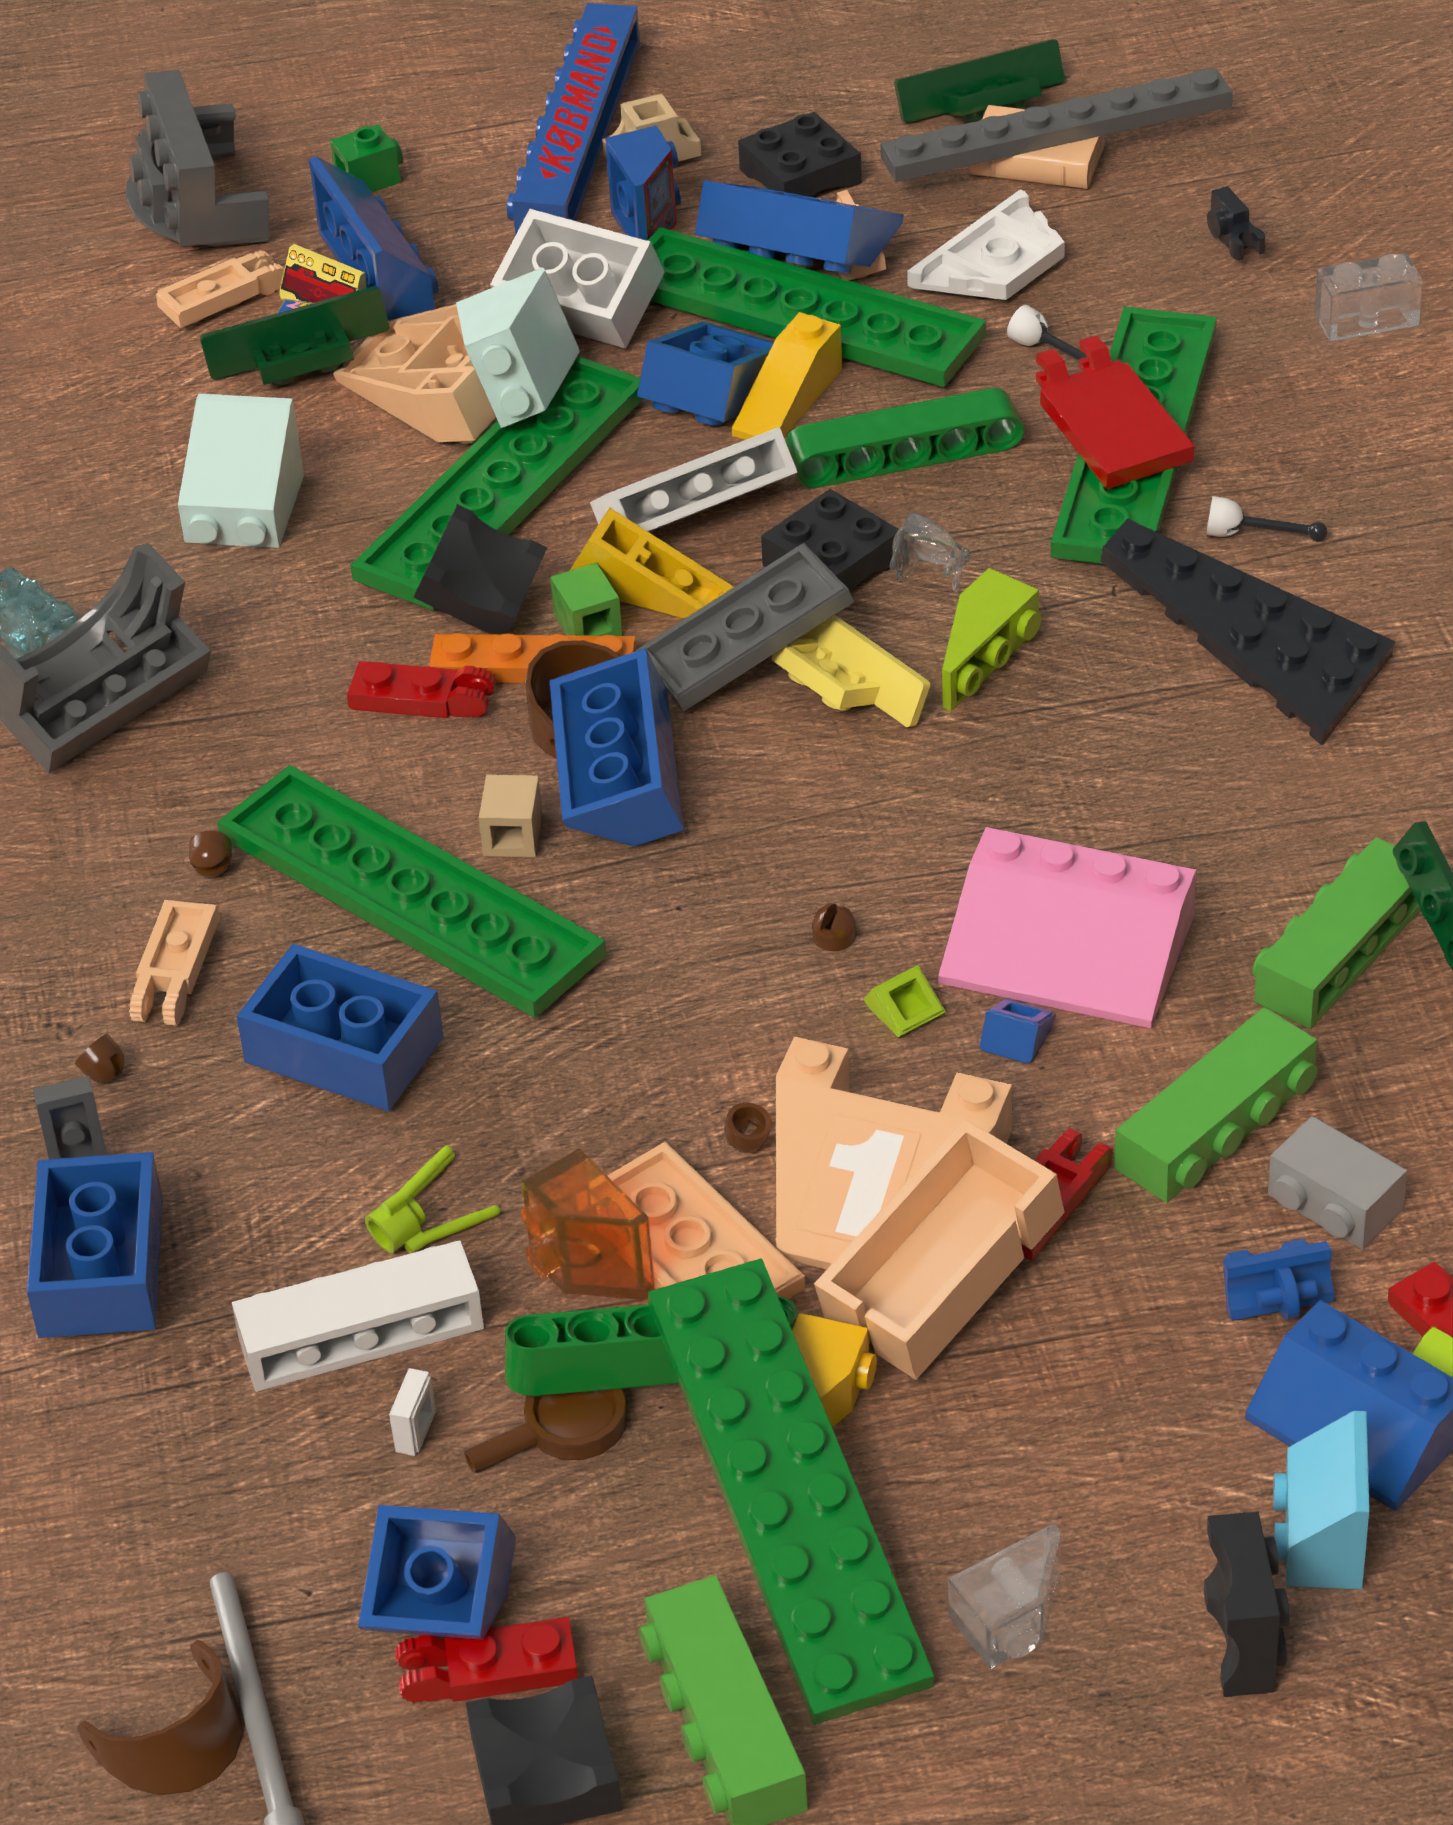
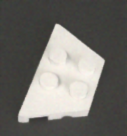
(992, 254)

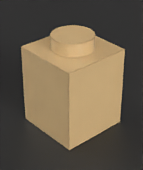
(510, 816)

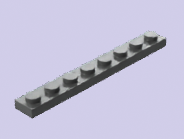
(1055, 124)

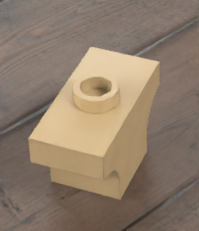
(657, 111)

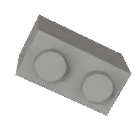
(1337, 1182)

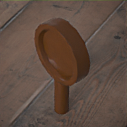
(561, 1426)

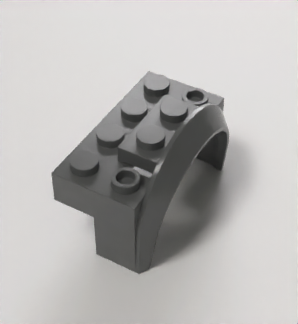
(178, 157)
(85, 684)

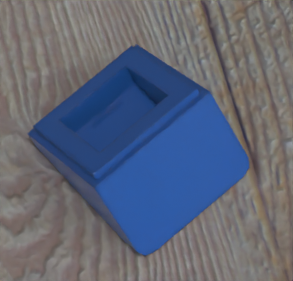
(1015, 1030)

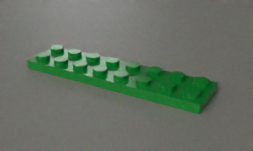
(768, 294)
(1170, 358)
(502, 475)
(413, 890)
(790, 1492)

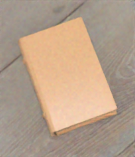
(1060, 165)

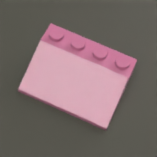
(1069, 927)

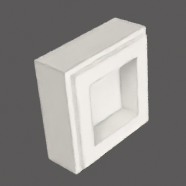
(412, 1412)

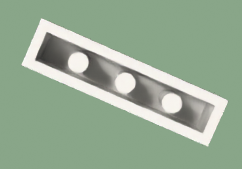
(701, 482)
(358, 1315)

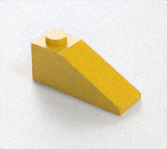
(792, 377)
(649, 570)
(836, 1360)

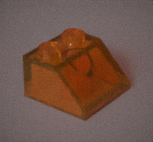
(586, 1231)

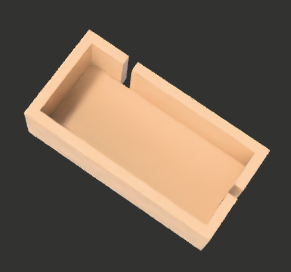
(941, 1247)

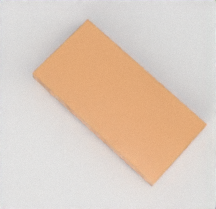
(694, 1225)

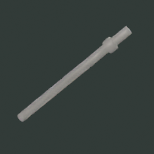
(253, 1703)

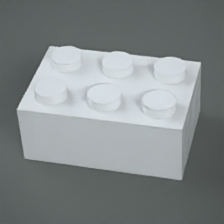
(595, 273)

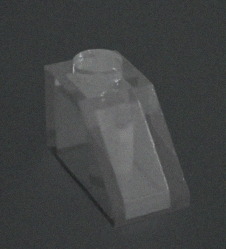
(1008, 1597)

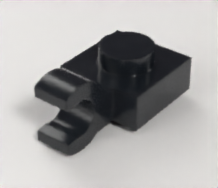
(1231, 224)

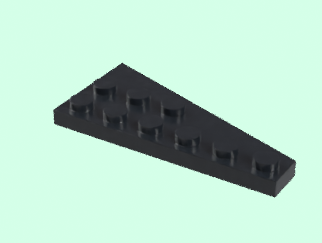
(1263, 634)

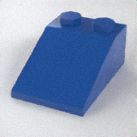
(702, 371)

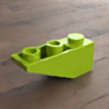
(988, 626)

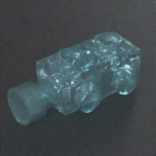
(29, 614)

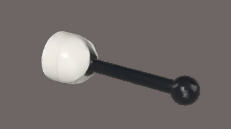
(1030, 328)
(1227, 519)

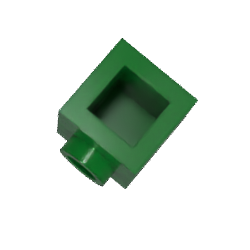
(369, 156)

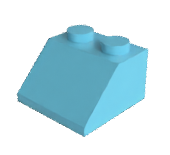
(1325, 1506)

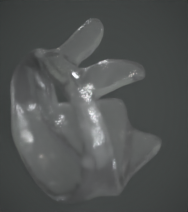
(928, 542)

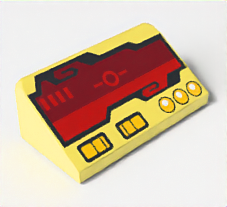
(317, 277)

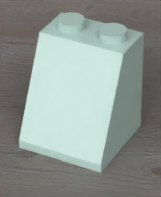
(518, 344)
(240, 471)

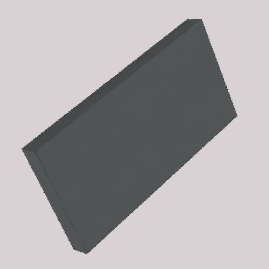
(746, 625)

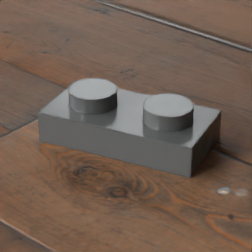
(70, 1119)

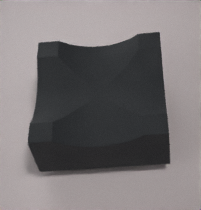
(800, 157)
(839, 534)
(479, 573)
(1246, 1603)
(545, 1756)

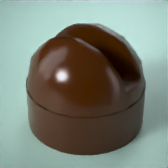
(210, 853)
(842, 930)
(101, 1060)
(737, 1123)

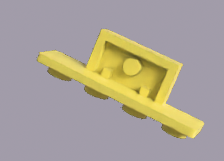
(853, 671)

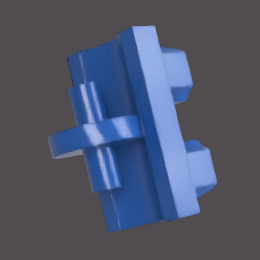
(1278, 1280)

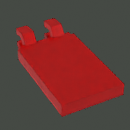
(1110, 416)

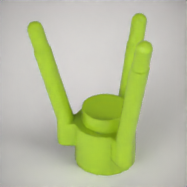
(399, 1217)

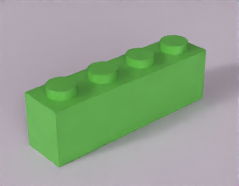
(1335, 937)
(1215, 1105)
(724, 1705)

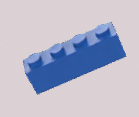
(794, 225)
(366, 238)
(616, 751)

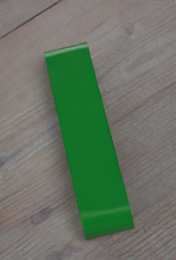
(904, 437)
(590, 1350)

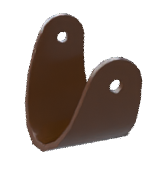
(549, 664)
(183, 1753)

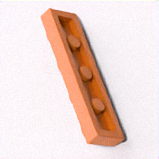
(508, 653)

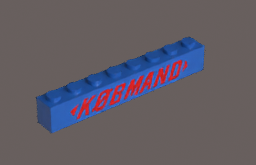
(577, 114)

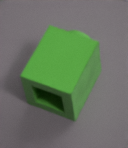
(586, 602)

